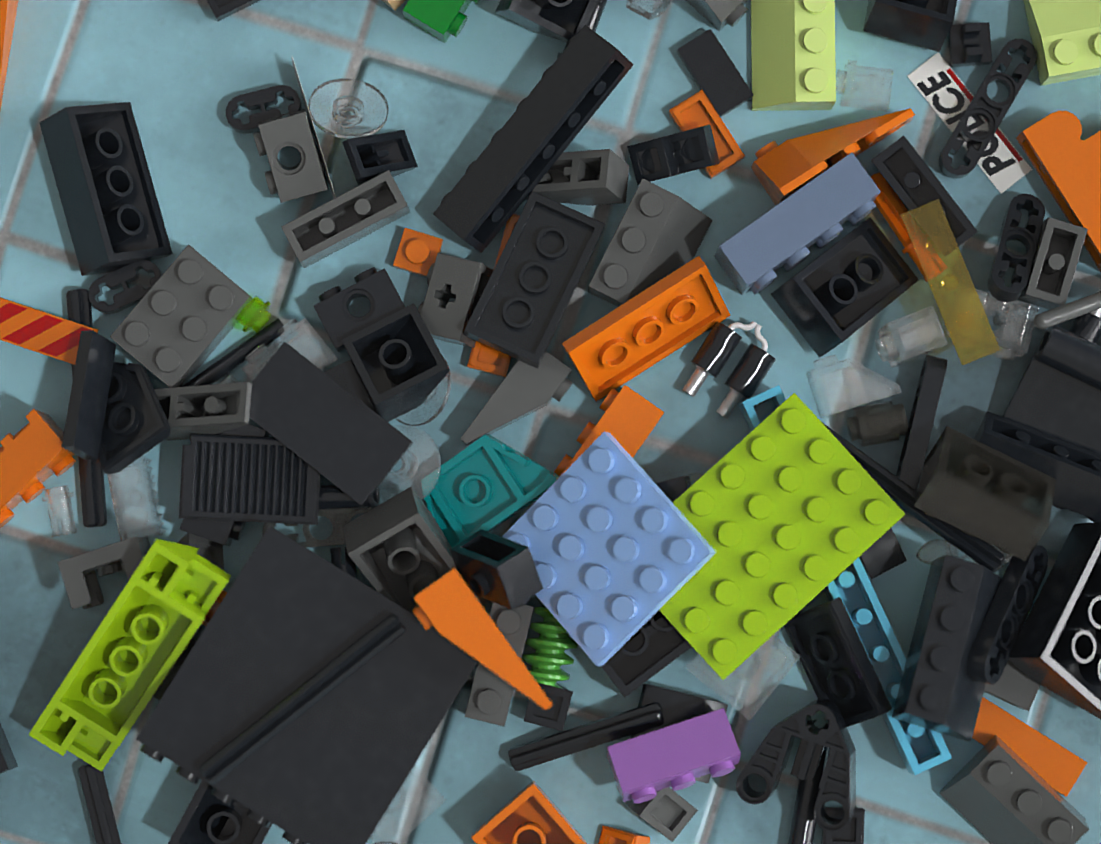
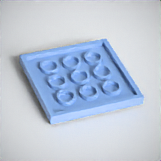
(608, 548)

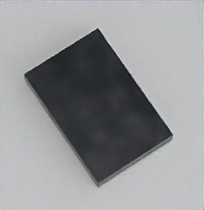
(837, 662)

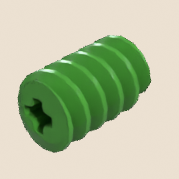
(549, 649)

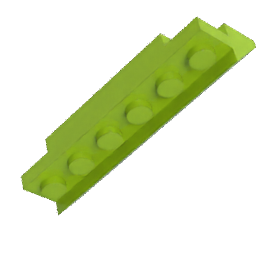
(130, 653)

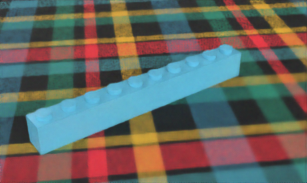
(917, 745)

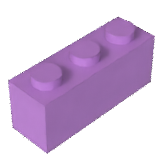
(674, 756)

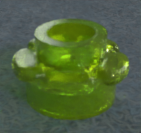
(254, 315)

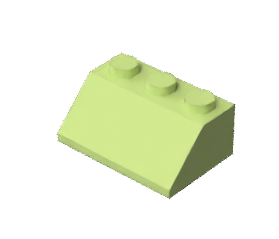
(793, 55)

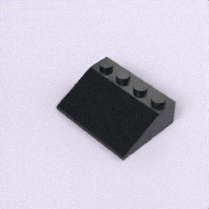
(1063, 630)

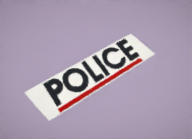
(949, 100)

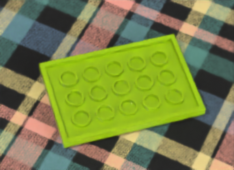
(784, 523)

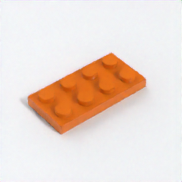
(646, 328)

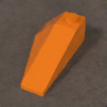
(801, 159)
(464, 623)

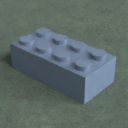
(796, 224)

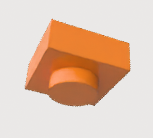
(417, 252)

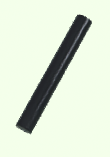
(236, 356)

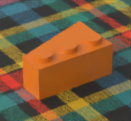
(30, 460)

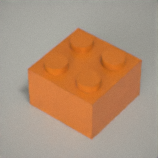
(528, 820)

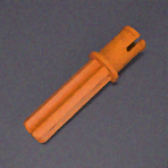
(891, 209)

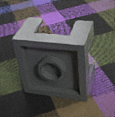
(80, 571)

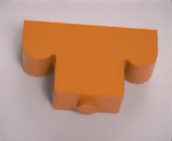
(1069, 171)

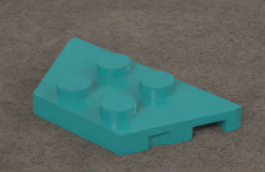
(485, 488)

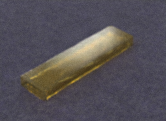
(950, 282)

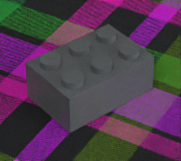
(182, 318)

